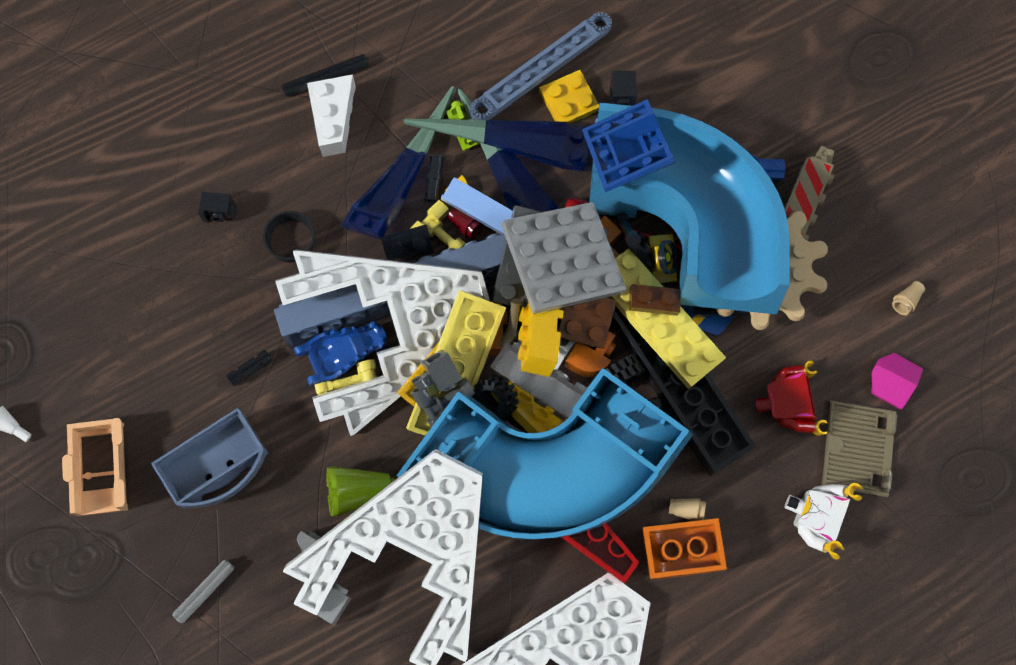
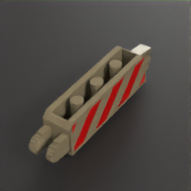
(809, 187)

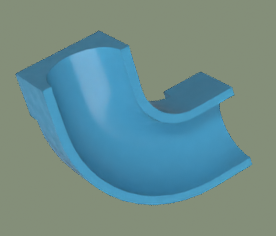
(720, 209)
(561, 477)

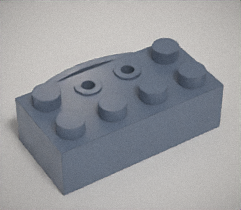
(208, 453)

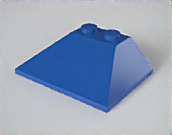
(627, 146)

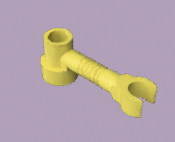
(365, 369)

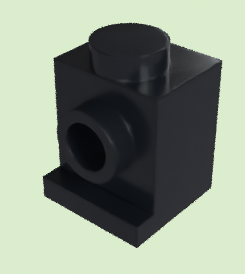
(217, 207)

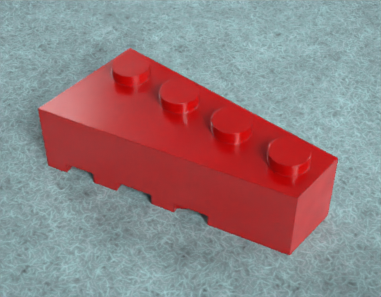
(605, 550)

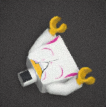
(822, 514)

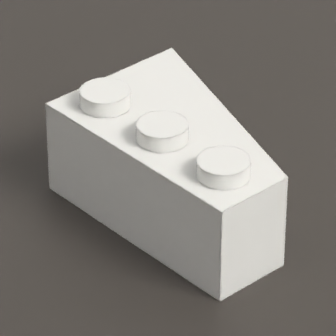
(331, 111)

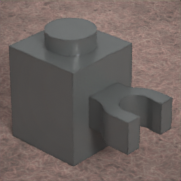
(439, 372)

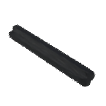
(334, 71)

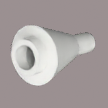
(11, 426)

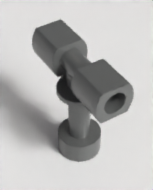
(433, 406)

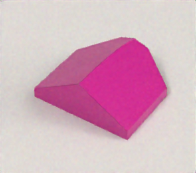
(895, 379)

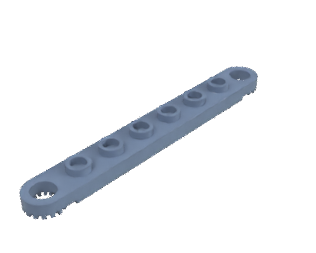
(541, 66)

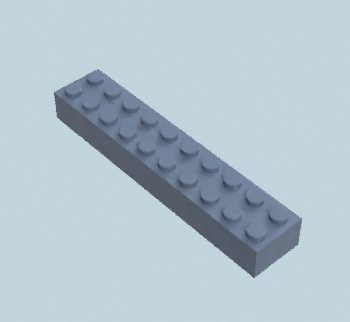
(343, 306)

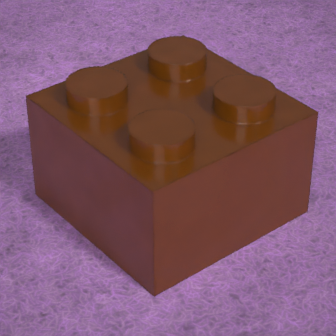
(587, 322)

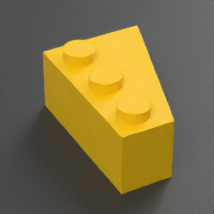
(539, 340)

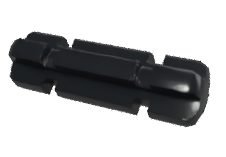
(249, 368)

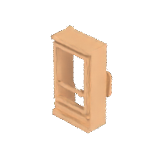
(99, 500)

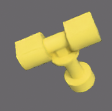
(434, 224)

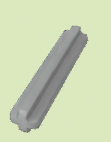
(203, 591)

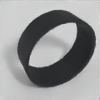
(283, 217)

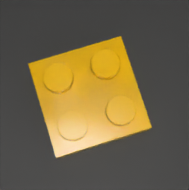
(569, 98)

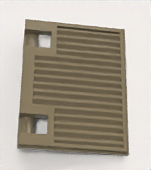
(858, 447)

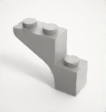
(336, 599)

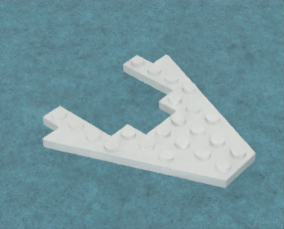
(419, 306)
(426, 513)
(591, 627)

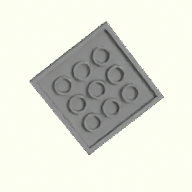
(563, 257)

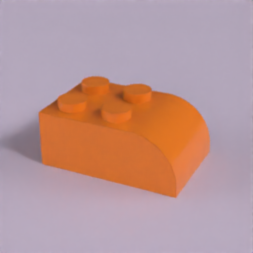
(684, 549)

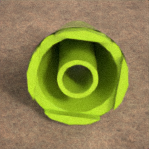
(353, 488)

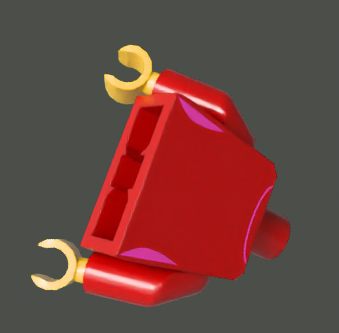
(792, 400)

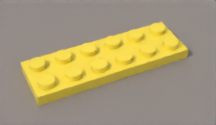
(672, 337)
(467, 341)

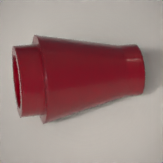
(465, 223)

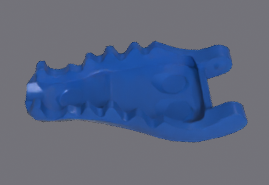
(338, 350)

